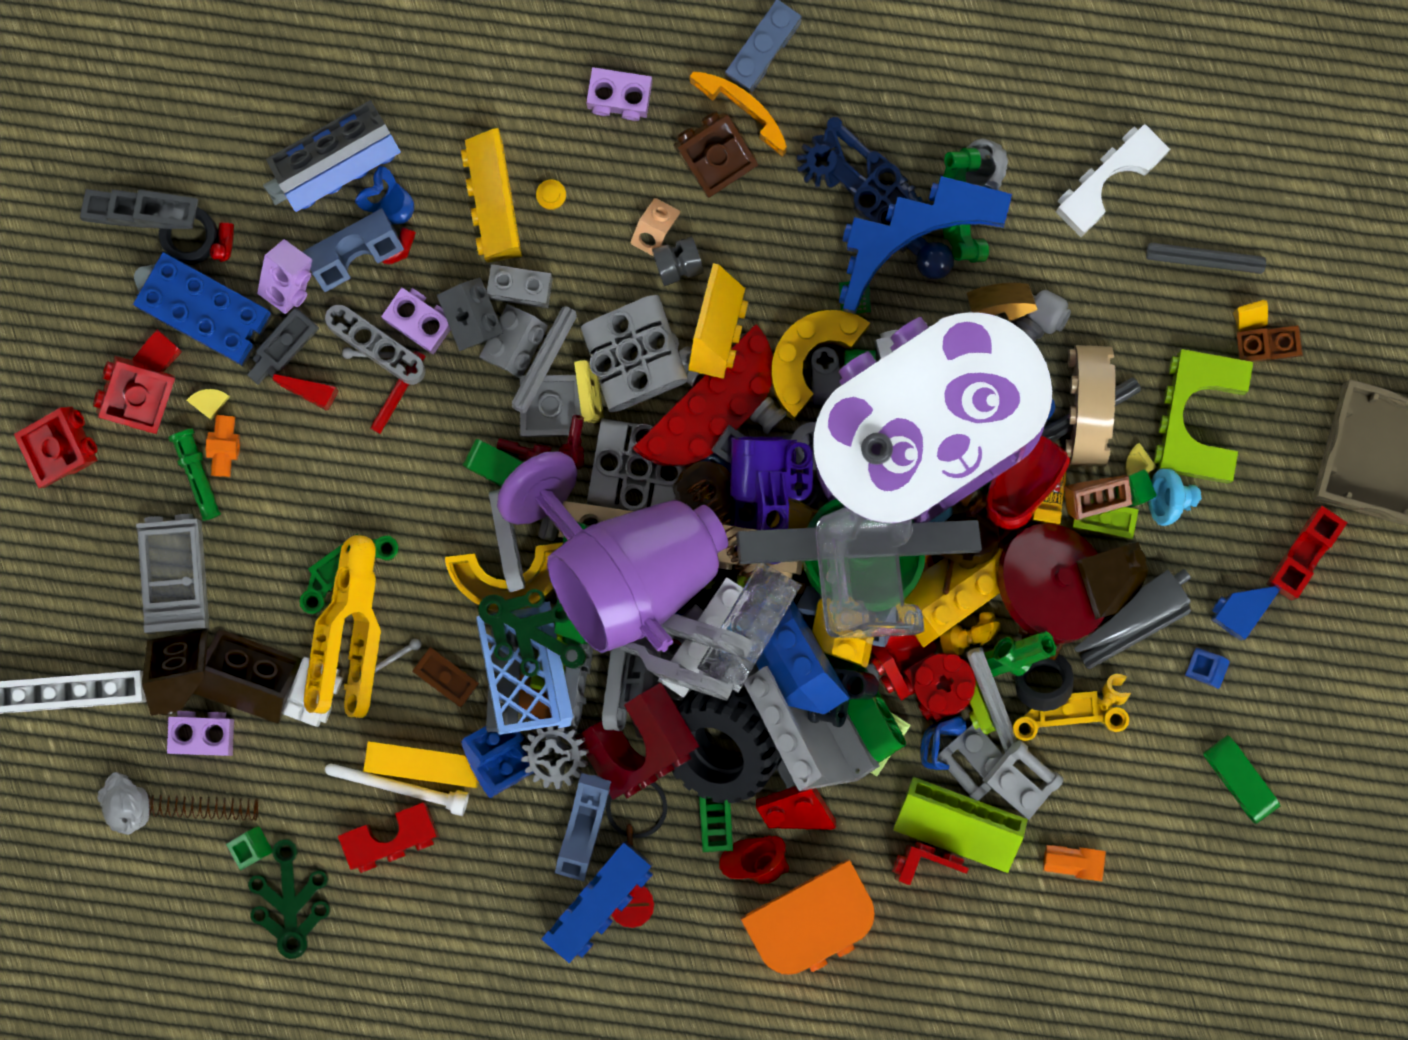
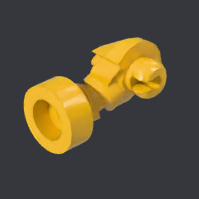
(957, 640)

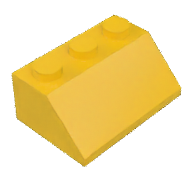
(718, 324)

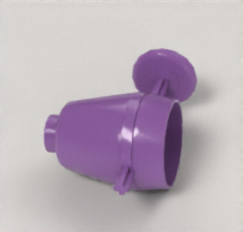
(623, 572)

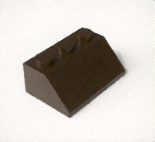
(173, 670)
(248, 676)

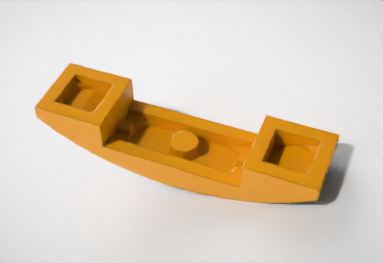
(713, 85)

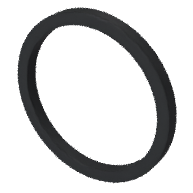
(653, 830)

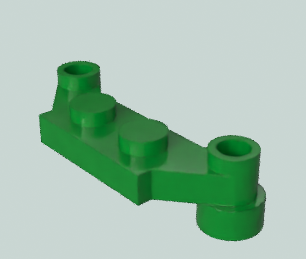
(959, 236)
(325, 570)

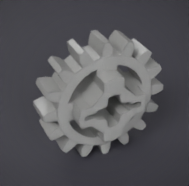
(555, 768)

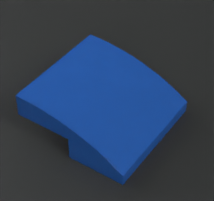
(496, 759)

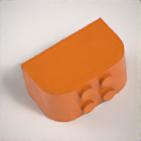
(812, 921)

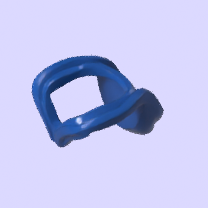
(396, 202)
(951, 726)

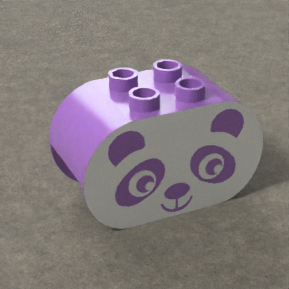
(952, 401)

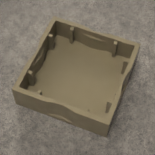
(1367, 454)

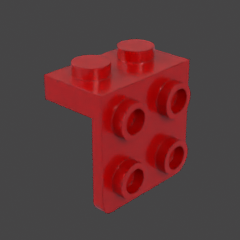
(895, 658)
(907, 864)

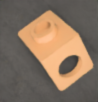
(655, 221)

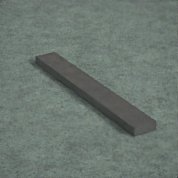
(800, 543)

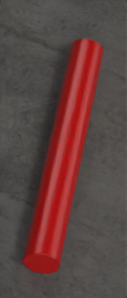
(393, 399)

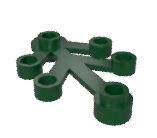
(526, 629)
(289, 904)

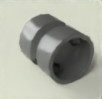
(678, 261)

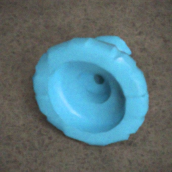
(1171, 497)

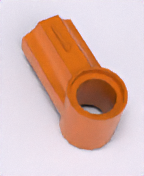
(1080, 862)

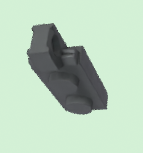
(282, 345)

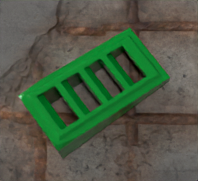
(715, 846)

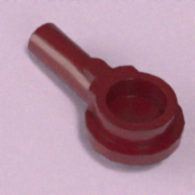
(573, 447)
(522, 452)

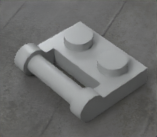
(979, 752)
(1016, 787)

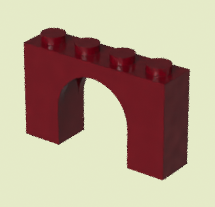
(665, 740)

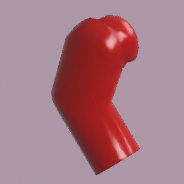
(406, 238)
(223, 249)

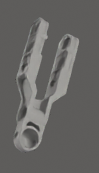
(699, 633)
(612, 717)

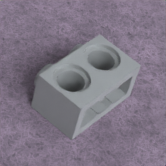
(519, 286)

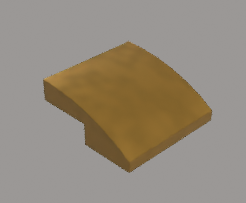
(1011, 298)

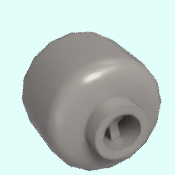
(1051, 312)

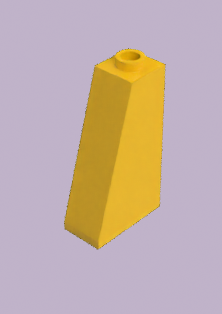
(419, 764)

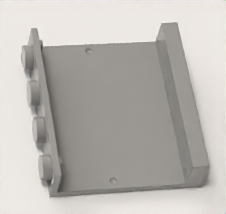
(812, 752)

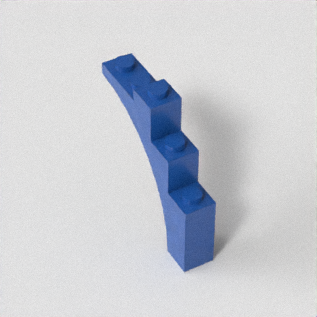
(875, 243)

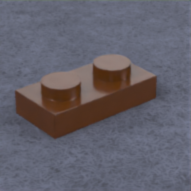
(445, 677)

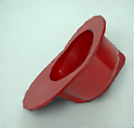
(755, 859)

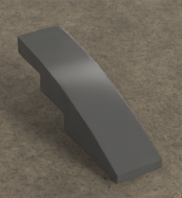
(139, 209)

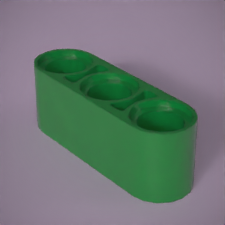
(490, 462)
(1241, 779)

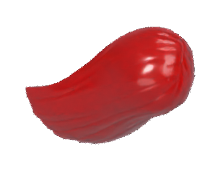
(1026, 485)

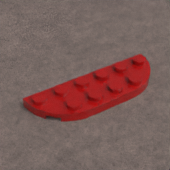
(703, 413)

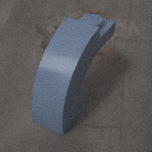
(583, 827)

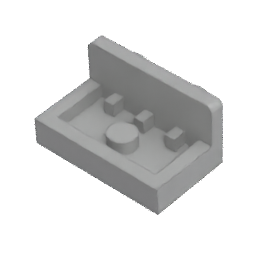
(518, 342)

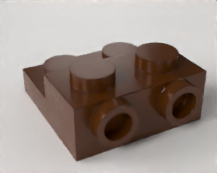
(715, 153)

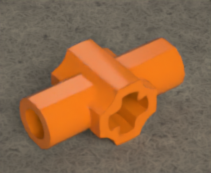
(222, 446)

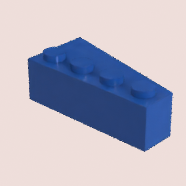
(597, 902)

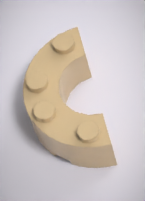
(1094, 405)

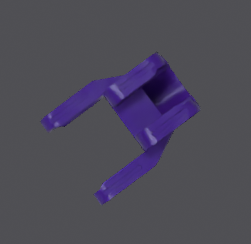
(765, 478)

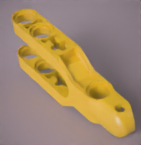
(351, 595)

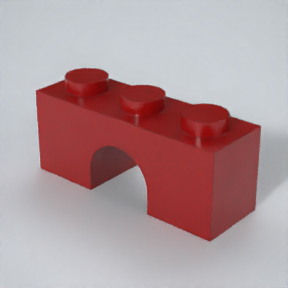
(1306, 551)
(415, 829)

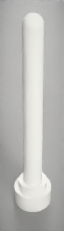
(453, 801)

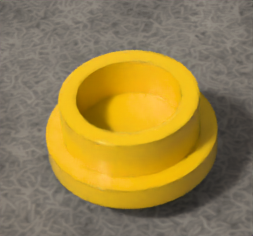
(551, 194)

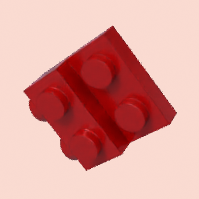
(133, 394)
(56, 446)

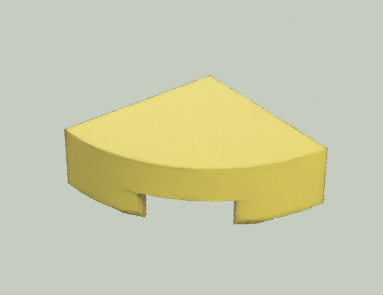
(208, 401)
(1138, 460)

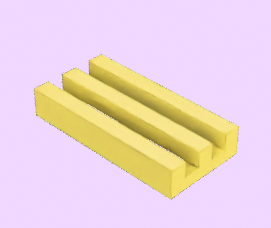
(588, 393)

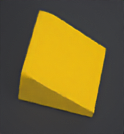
(1251, 316)

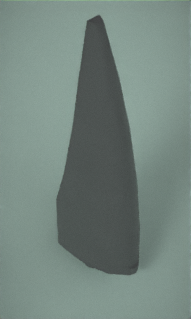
(1151, 604)

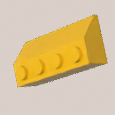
(492, 196)
(966, 594)

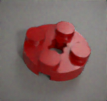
(938, 700)

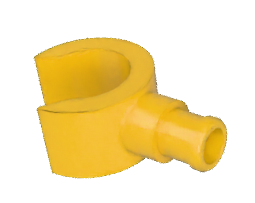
(1110, 695)

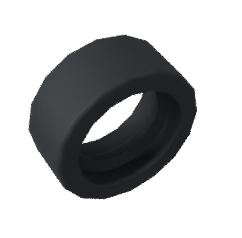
(195, 256)
(1050, 700)

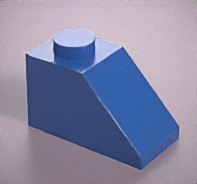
(1242, 610)

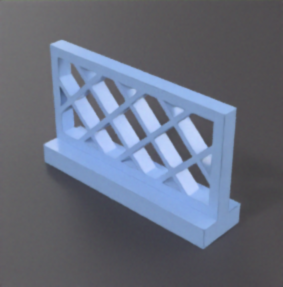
(551, 672)

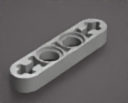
(373, 346)
(508, 547)

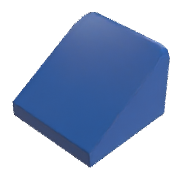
(1207, 668)

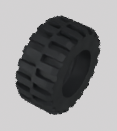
(717, 773)

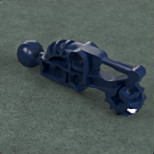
(933, 258)

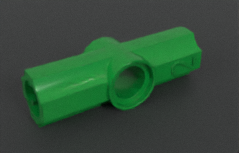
(1019, 655)

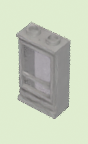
(173, 574)

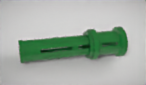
(191, 460)

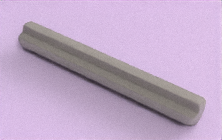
(544, 359)
(992, 697)

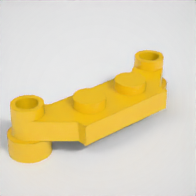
(1078, 709)

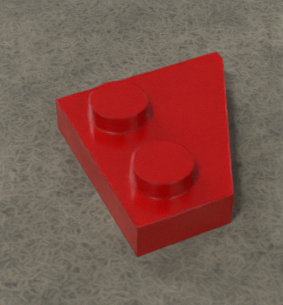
(795, 810)

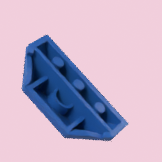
(801, 666)

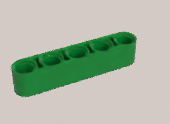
(872, 719)

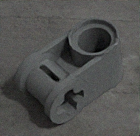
(824, 381)

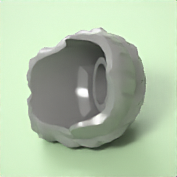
(991, 169)
(123, 804)

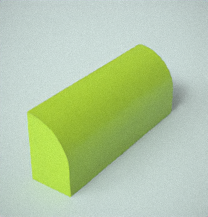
(960, 824)

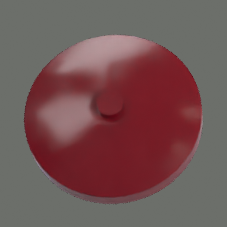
(1044, 584)

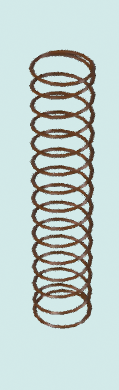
(736, 553)
(200, 811)

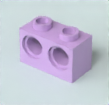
(621, 85)
(285, 276)
(414, 325)
(200, 742)

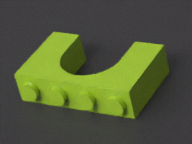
(1179, 451)

